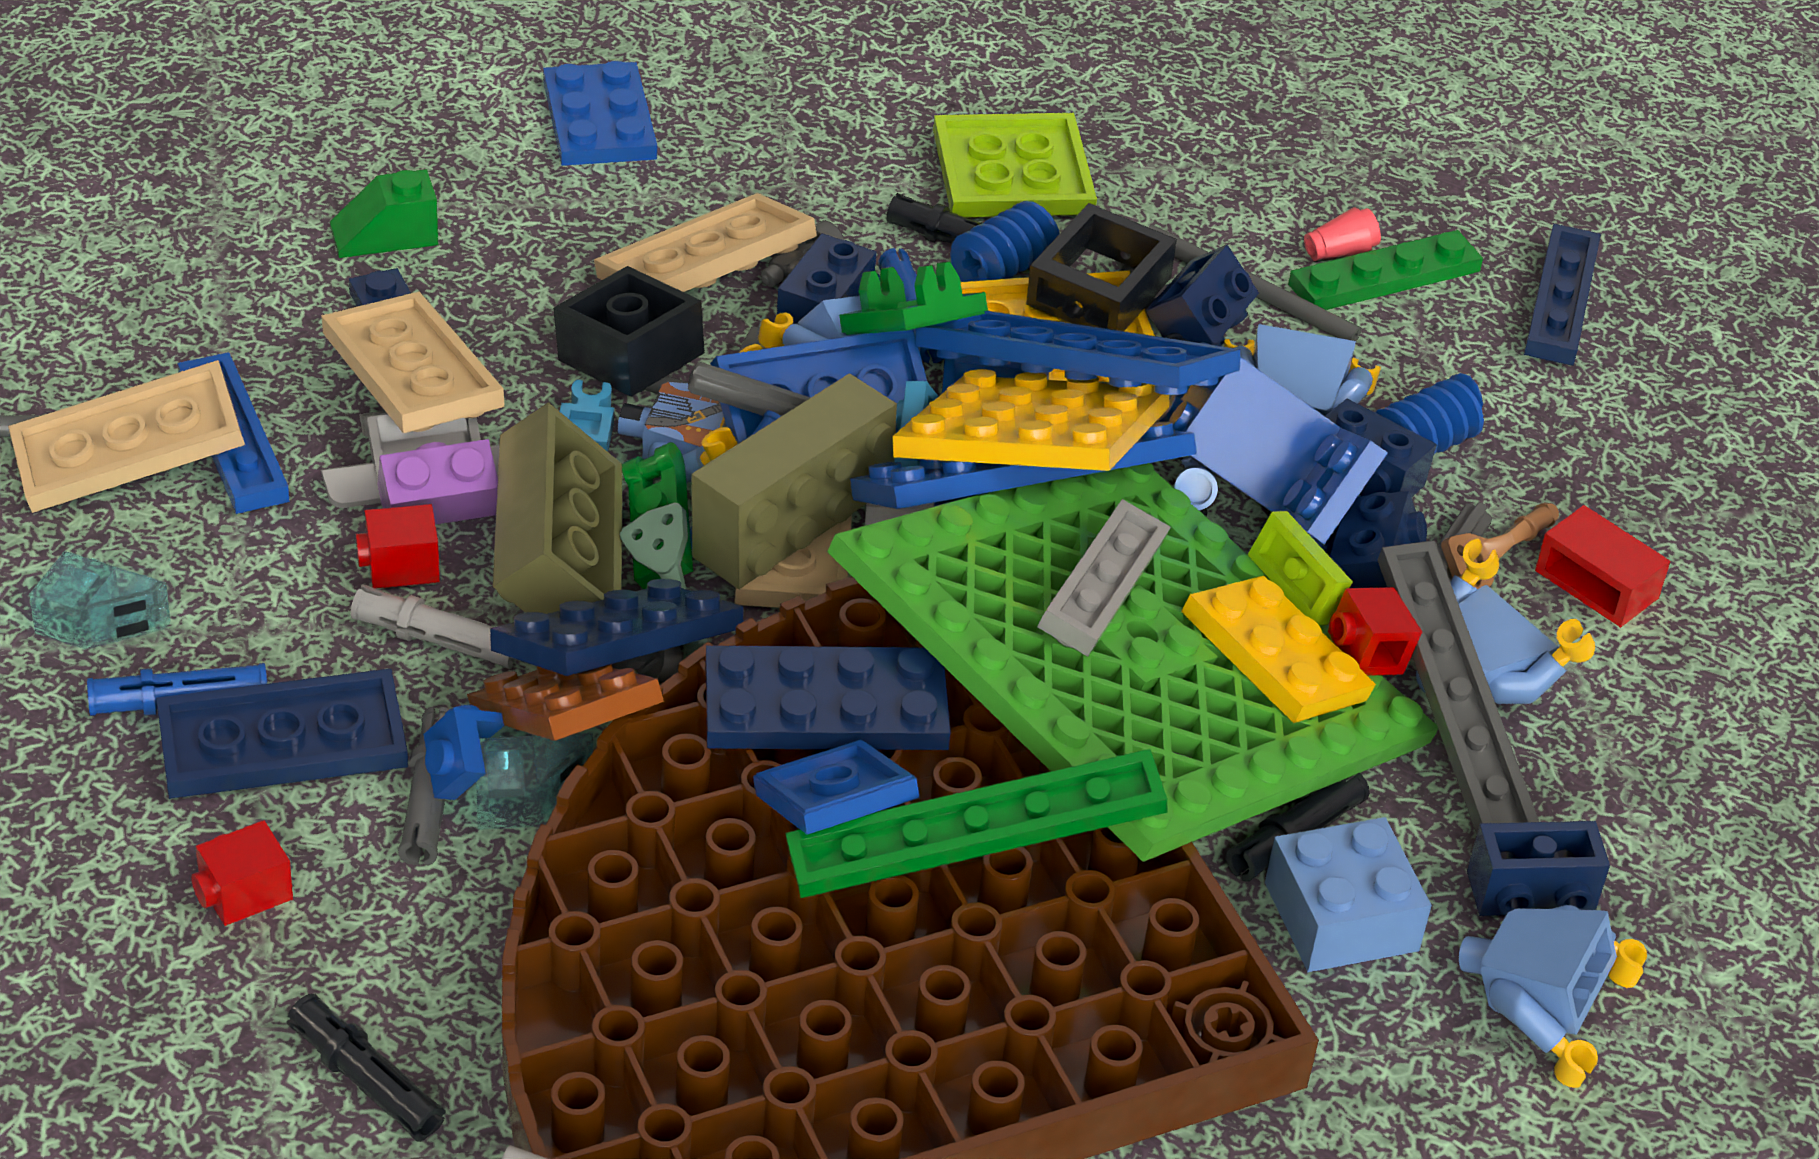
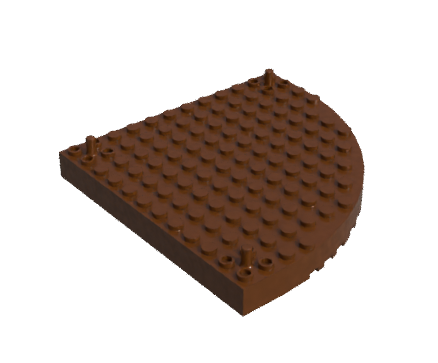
(966, 1010)

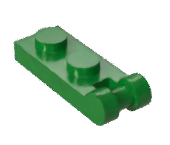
(647, 496)

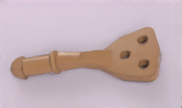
(1524, 529)

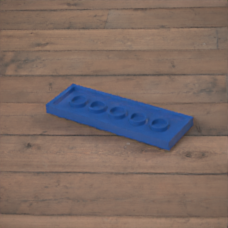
(1081, 351)
(942, 480)

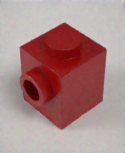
(399, 546)
(1375, 630)
(242, 873)

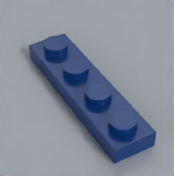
(249, 471)

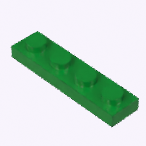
(1386, 270)

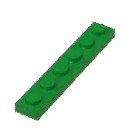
(977, 823)

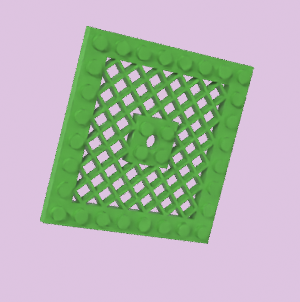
(986, 568)

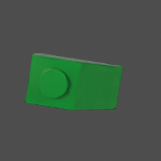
(388, 216)

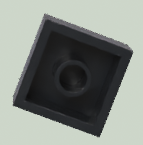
(629, 330)

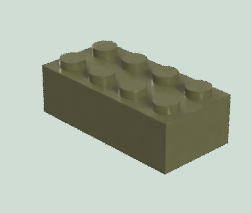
(789, 480)
(556, 515)

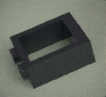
(1057, 286)

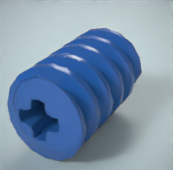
(1003, 243)
(1441, 412)

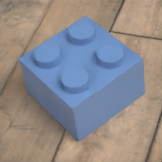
(1347, 894)

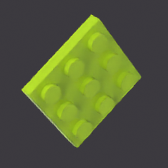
(1011, 159)

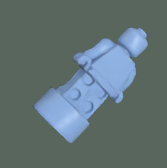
(1197, 483)

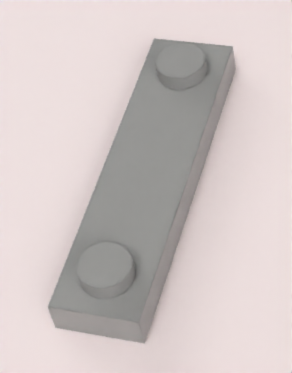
(1103, 578)

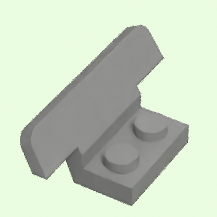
(358, 483)

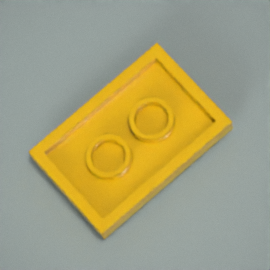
(1278, 648)

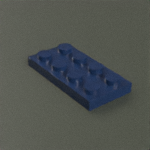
(615, 628)
(825, 698)
(281, 733)

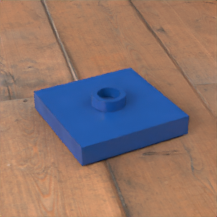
(835, 786)

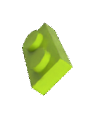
(1299, 567)

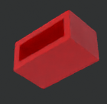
(1602, 565)

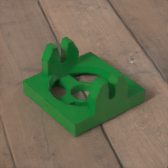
(891, 311)

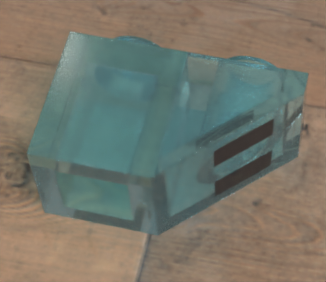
(96, 603)
(525, 777)

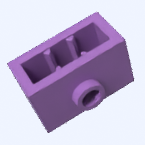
(453, 478)

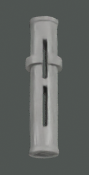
(414, 619)

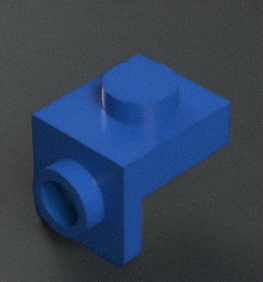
(455, 749)

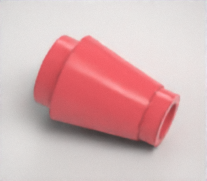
(1344, 236)

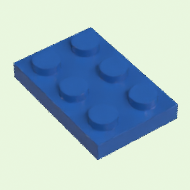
(599, 113)

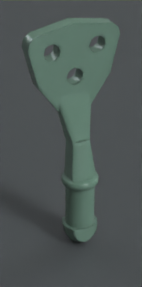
(667, 560)

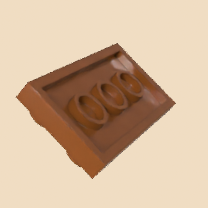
(564, 705)

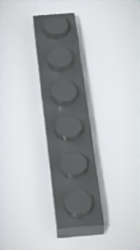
(1458, 688)

